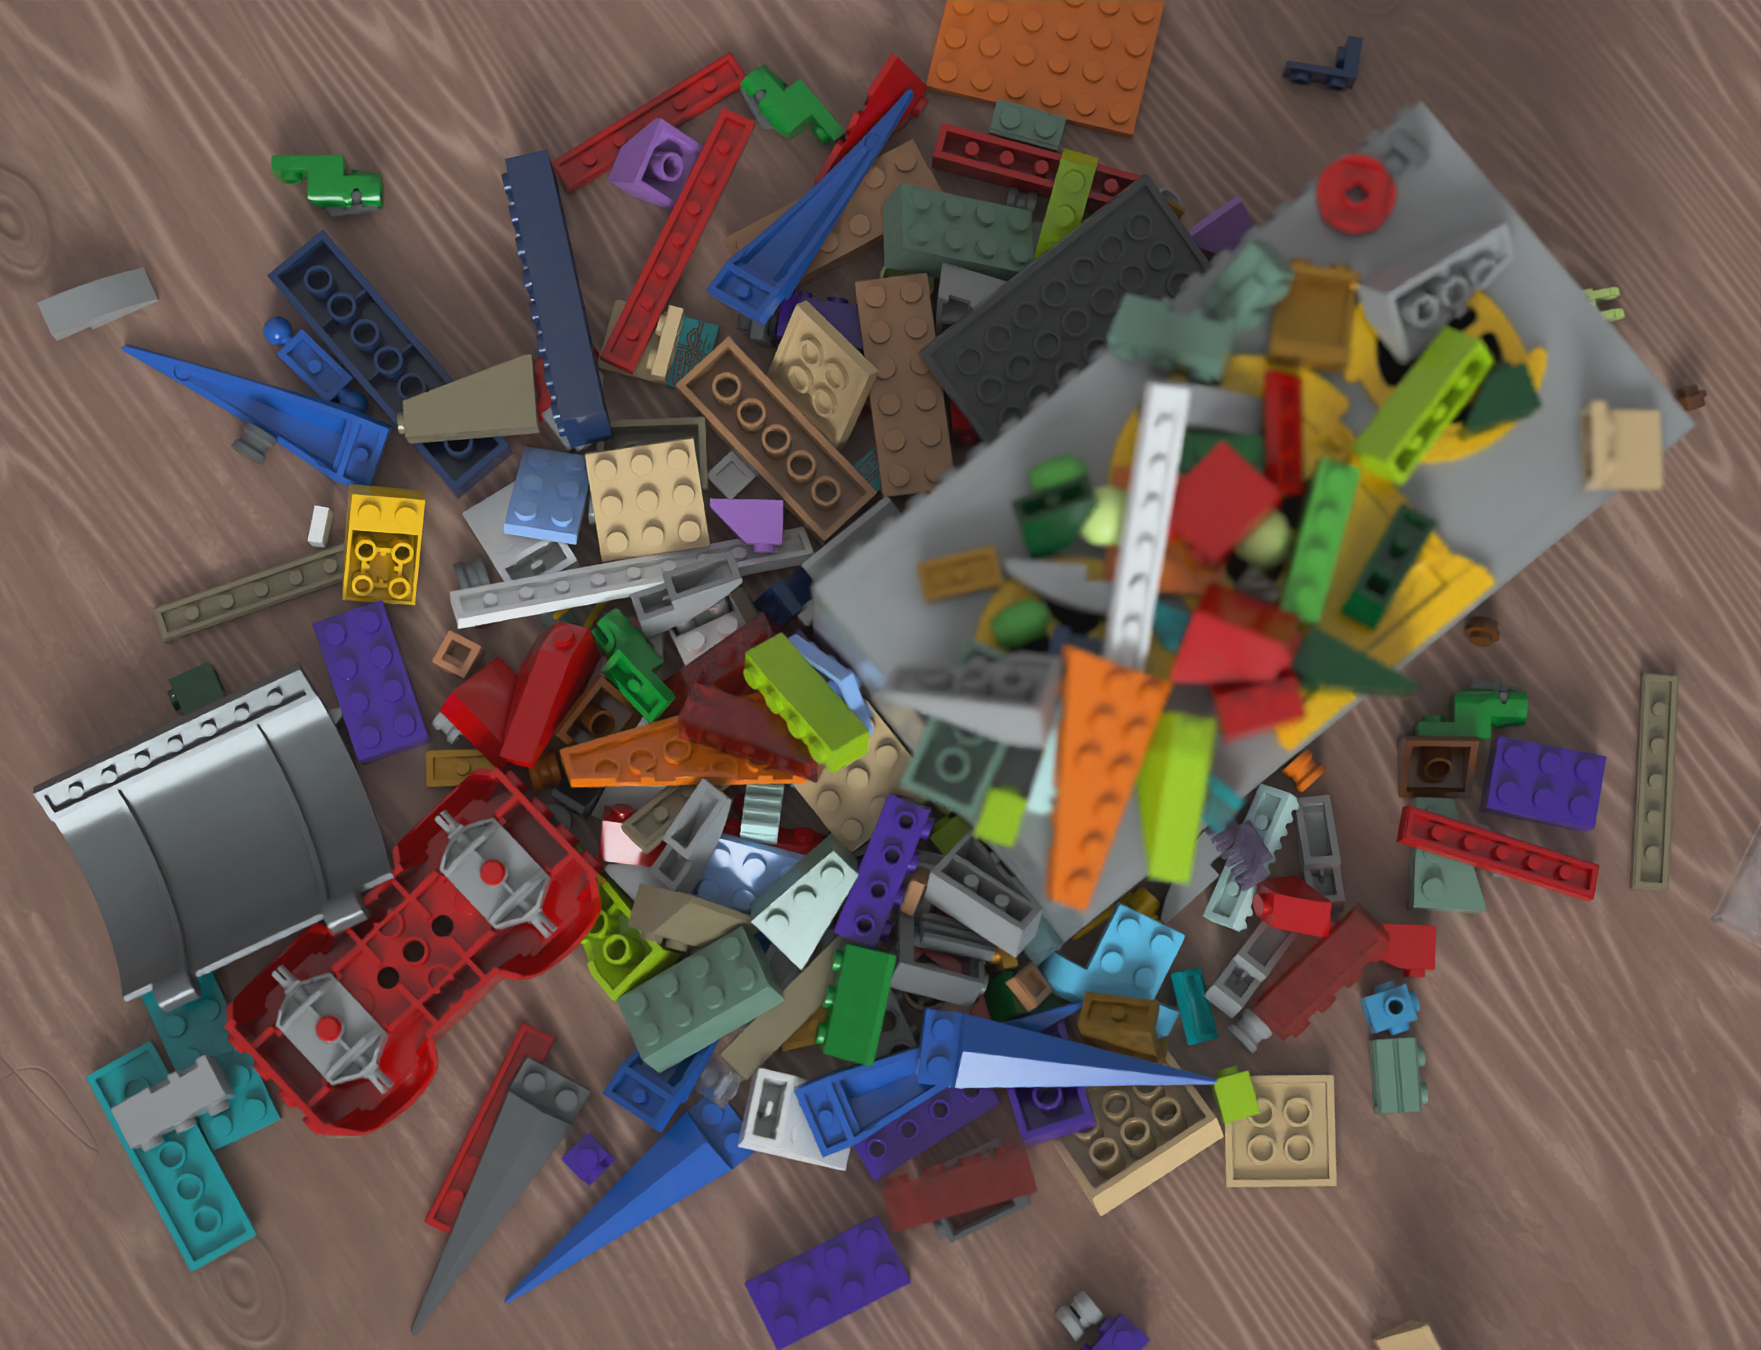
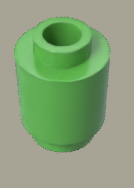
(1056, 471)
(1020, 623)

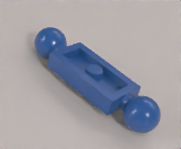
(313, 364)

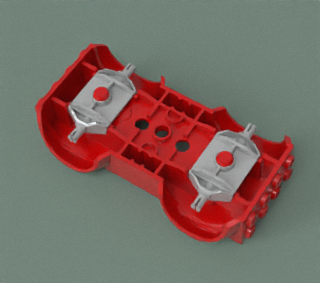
(368, 1052)

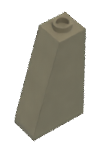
(476, 406)

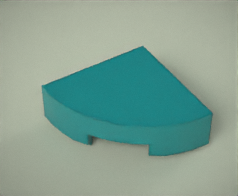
(1169, 625)

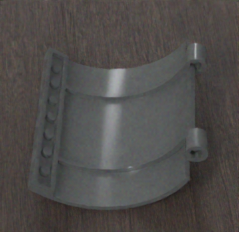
(221, 834)

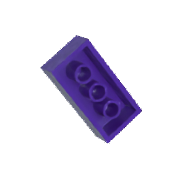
(372, 682)
(827, 1282)

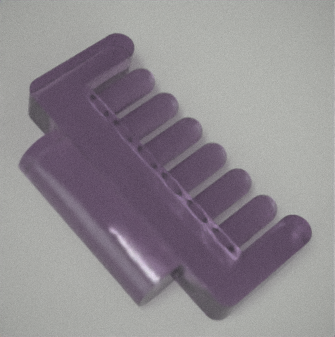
(1251, 849)

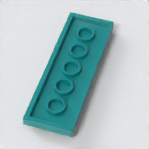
(199, 1031)
(180, 1172)

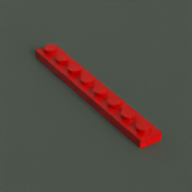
(677, 241)

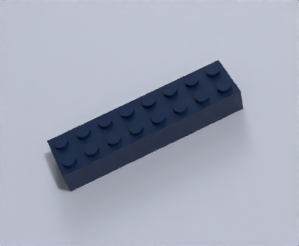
(556, 299)
(378, 352)

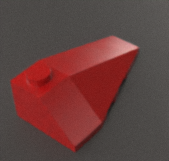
(883, 93)
(546, 689)

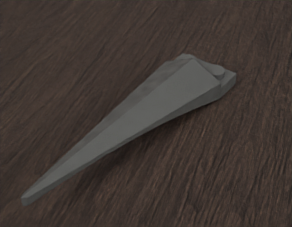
(526, 1131)

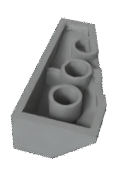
(1423, 292)
(998, 699)

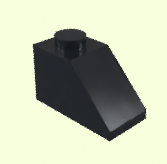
(577, 799)

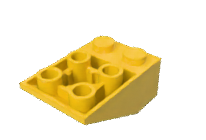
(382, 544)

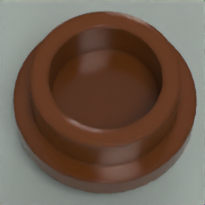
(1690, 397)
(1482, 631)

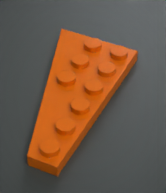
(1099, 752)
(660, 758)

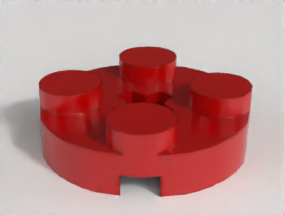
(1338, 209)

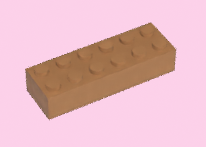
(861, 222)
(905, 396)
(776, 442)

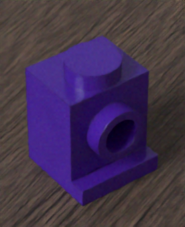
(588, 1159)

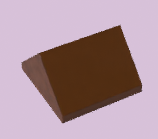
(597, 714)
(1436, 766)

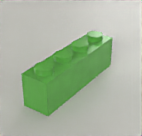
(1318, 539)

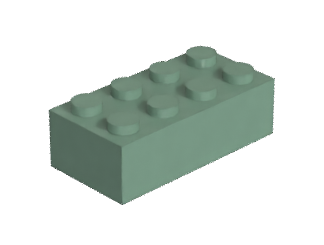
(939, 227)
(955, 762)
(700, 999)

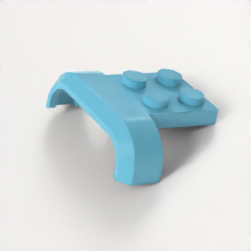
(1126, 962)

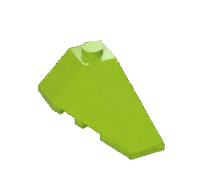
(1173, 792)
(616, 952)

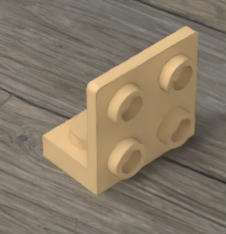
(660, 352)
(1620, 448)

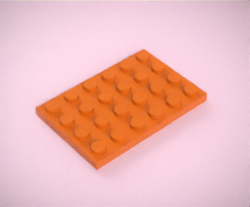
(1050, 56)

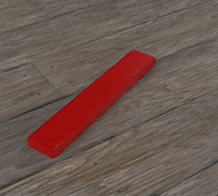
(674, 106)
(1497, 853)
(457, 1181)

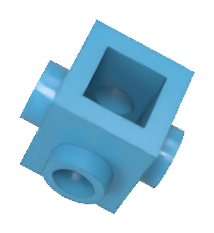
(1377, 1011)

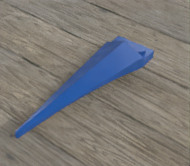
(777, 259)
(321, 432)
(984, 1053)
(654, 1094)
(863, 1098)
(682, 1161)

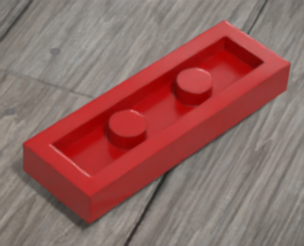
(1283, 432)

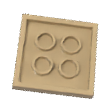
(822, 374)
(647, 499)
(855, 795)
(1289, 1140)

